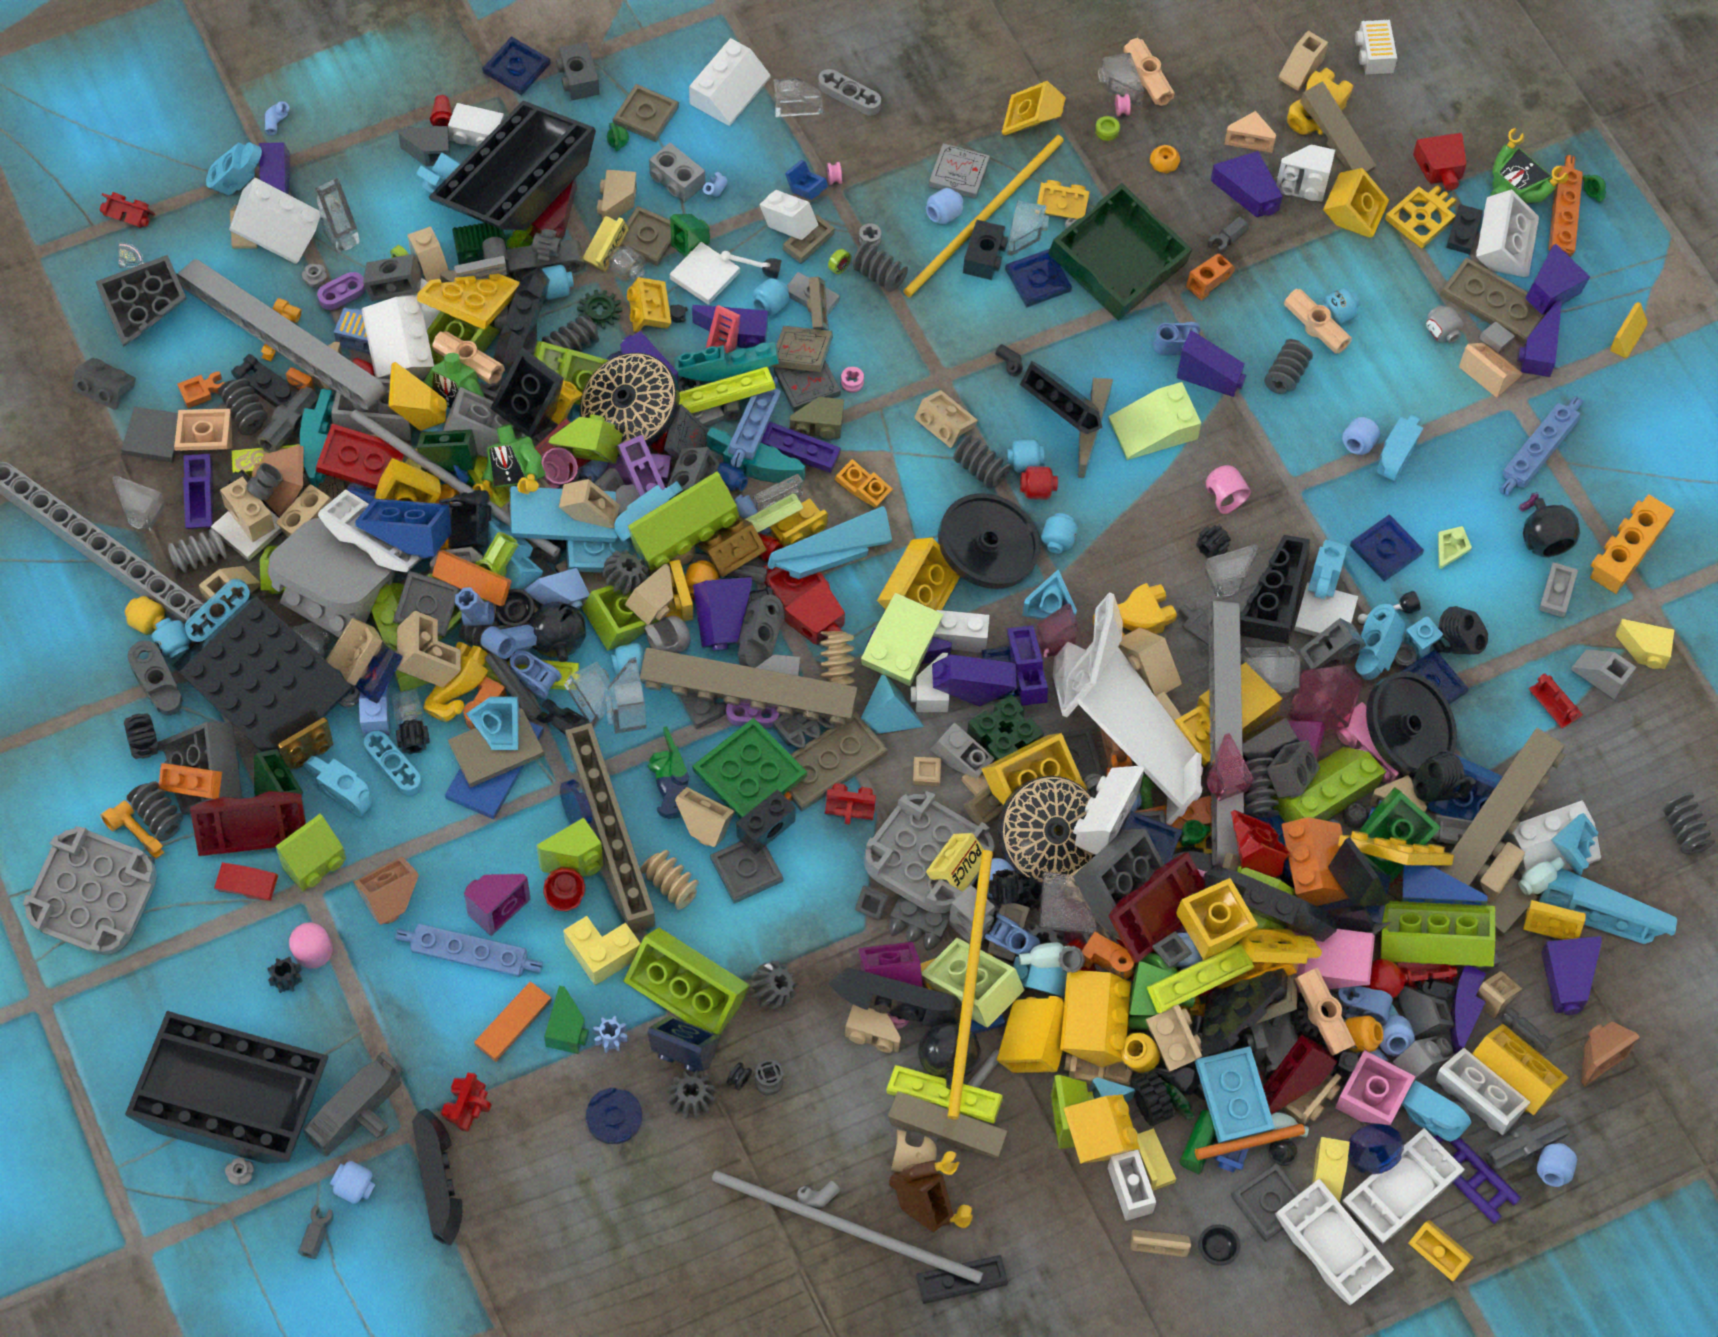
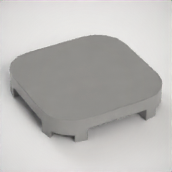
(327, 570)
(910, 844)
(91, 891)

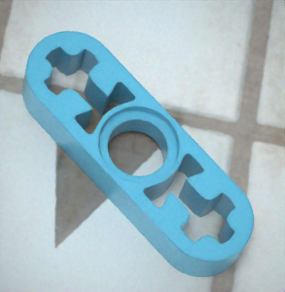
(217, 621)
(392, 751)

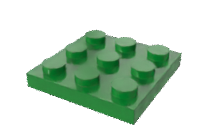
(748, 768)

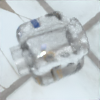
(626, 263)

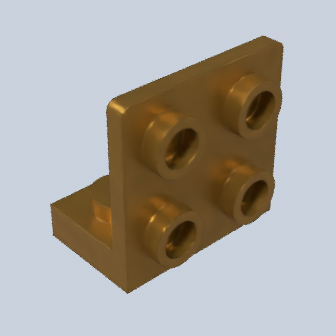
(733, 546)
(308, 742)

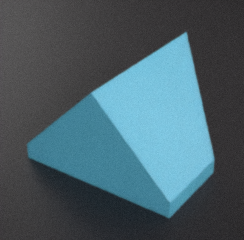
(1048, 598)
(889, 709)
(498, 722)
(1575, 842)

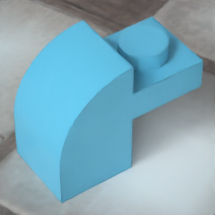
(441, 170)
(1046, 980)

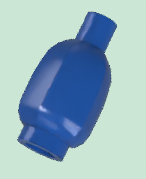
(732, 476)

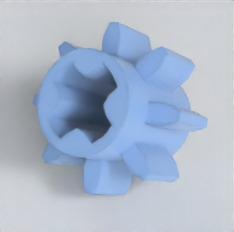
(614, 1028)

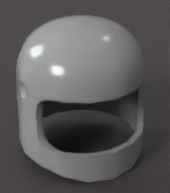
(668, 635)

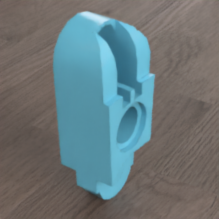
(234, 168)
(1399, 447)
(642, 506)
(1327, 569)
(1383, 638)
(340, 785)
(1435, 1112)

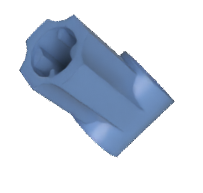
(474, 610)
(508, 640)

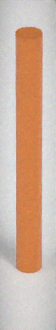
(1249, 1141)

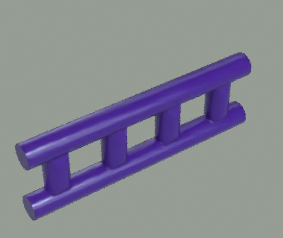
(1484, 1172)

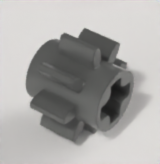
(546, 244)

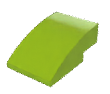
(568, 363)

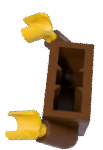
(925, 1195)

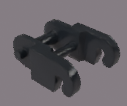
(1436, 988)

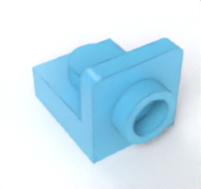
(1422, 636)

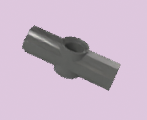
(287, 420)
(1526, 1142)

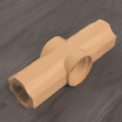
(1150, 72)
(1326, 330)
(485, 366)
(1332, 1027)

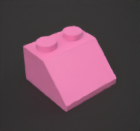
(1374, 1090)

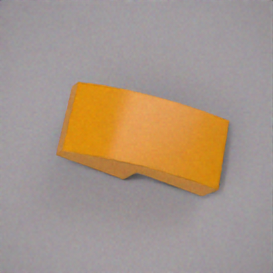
(862, 484)

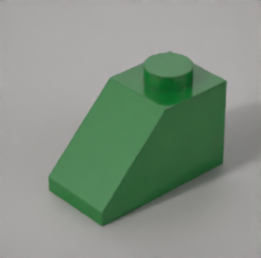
(688, 232)
(566, 1025)

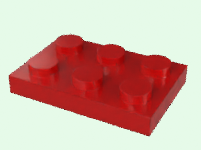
(355, 456)

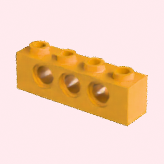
(1614, 574)

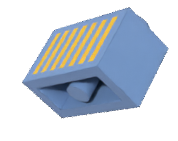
(351, 331)

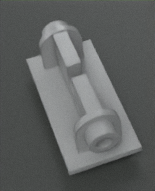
(1451, 829)

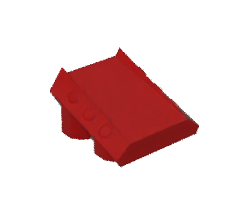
(1258, 845)

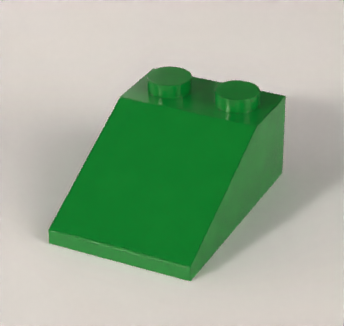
(1400, 819)

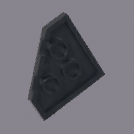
(1238, 1006)

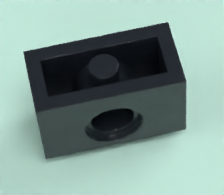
(985, 237)
(766, 821)

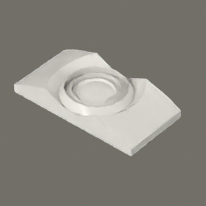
(340, 519)
(1396, 1196)
(1333, 1242)

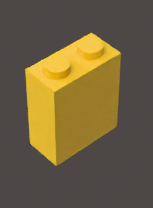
(1257, 700)
(1033, 1035)

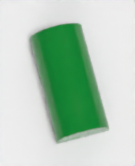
(1201, 1136)

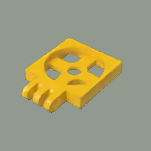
(1433, 202)
(1295, 951)

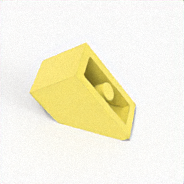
(1646, 643)
(1331, 1164)

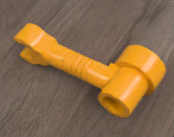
(288, 311)
(121, 816)

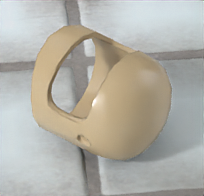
(908, 1155)

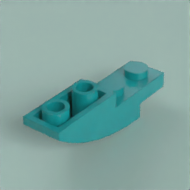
(716, 364)
(313, 435)
(767, 463)

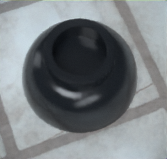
(517, 608)
(1219, 1245)

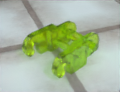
(518, 238)

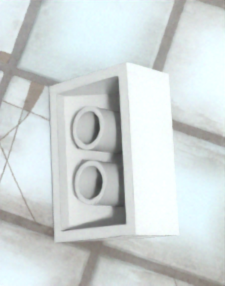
(728, 82)
(274, 220)
(1507, 234)
(398, 335)
(1109, 808)
(1536, 833)
(1482, 1091)

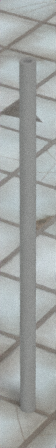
(441, 473)
(847, 1226)

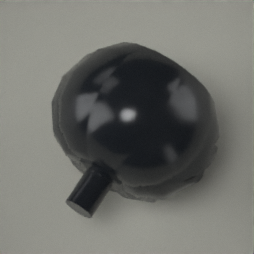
(1551, 529)
(555, 637)
(938, 1051)

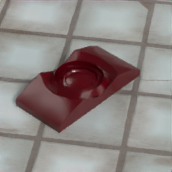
(246, 823)
(1151, 910)

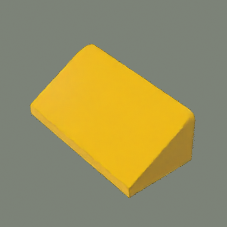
(1630, 331)
(1440, 1250)

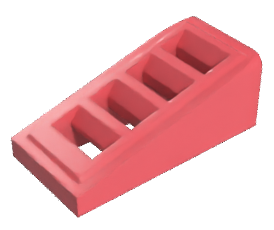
(715, 334)

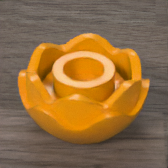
(1165, 165)

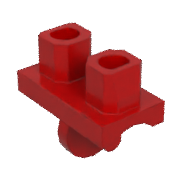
(850, 804)
(470, 1102)

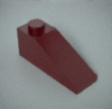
(556, 214)
(1298, 1073)

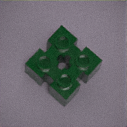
(1004, 729)

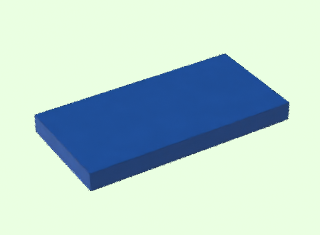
(487, 796)

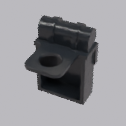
(469, 519)

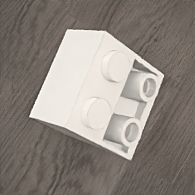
(1306, 173)

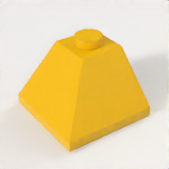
(1033, 107)
(415, 399)

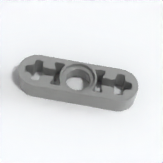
(843, 83)

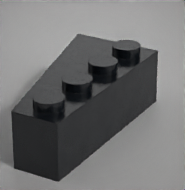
(1275, 599)

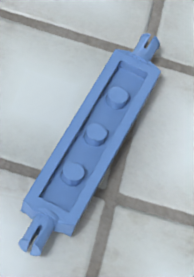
(753, 425)
(1541, 445)
(469, 950)

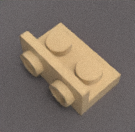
(944, 418)
(1174, 1037)

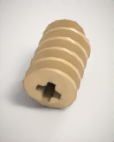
(838, 657)
(670, 879)

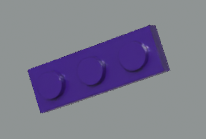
(802, 447)

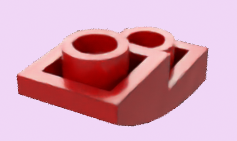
(246, 881)

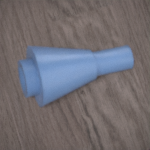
(594, 469)
(747, 508)

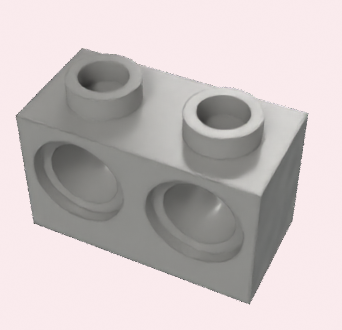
(682, 175)
(962, 914)

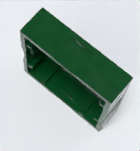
(1120, 251)

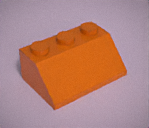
(1311, 850)

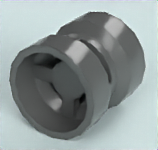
(265, 480)
(767, 1083)

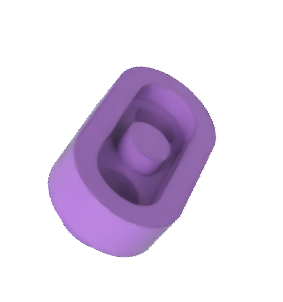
(340, 291)
(749, 713)

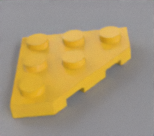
(469, 298)
(1399, 851)

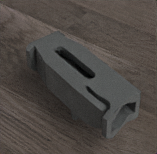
(1280, 1040)
(354, 1106)

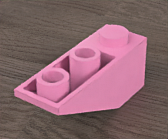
(1358, 738)

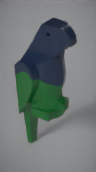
(670, 776)

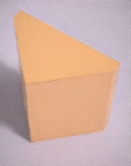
(1488, 368)
(203, 429)

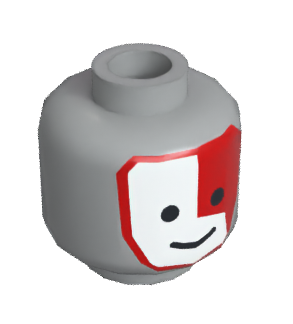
(1444, 324)

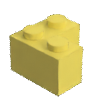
(598, 954)

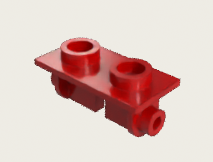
(116, 206)
(1555, 701)
(1417, 972)

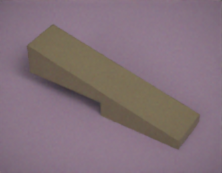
(1333, 123)
(1100, 395)
(932, 1120)

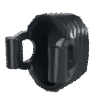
(1463, 632)
(1440, 776)

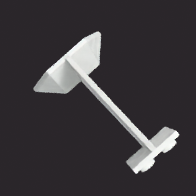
(1128, 710)

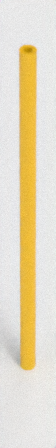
(983, 216)
(970, 985)

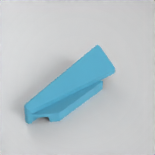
(834, 546)
(520, 567)
(1607, 908)

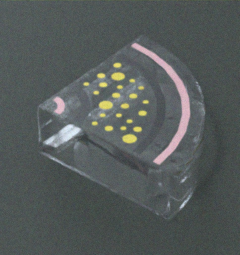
(129, 255)

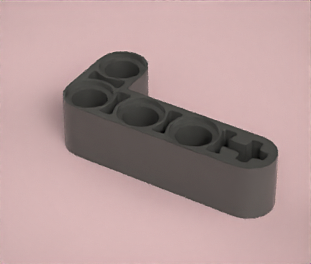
(523, 260)

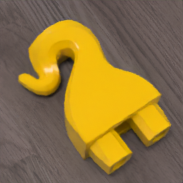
(1297, 113)
(1143, 610)
(467, 679)

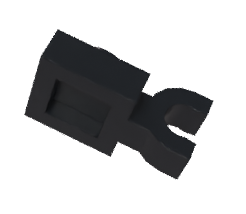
(561, 718)

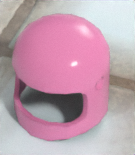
(559, 459)
(1227, 481)
(310, 945)

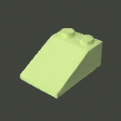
(1156, 422)
(901, 639)
(995, 984)

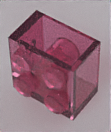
(1326, 696)

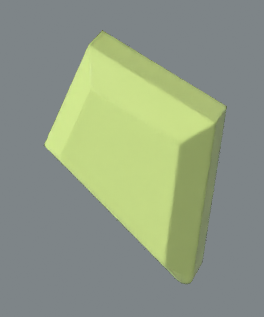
(1452, 545)

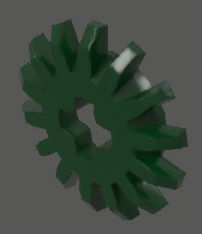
(600, 299)
(1178, 1101)

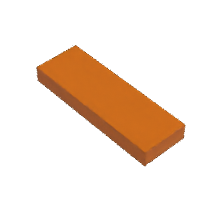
(467, 574)
(190, 780)
(513, 1021)

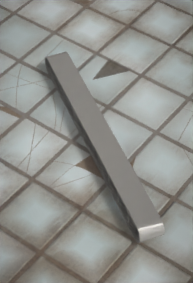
(281, 334)
(92, 540)
(1224, 714)

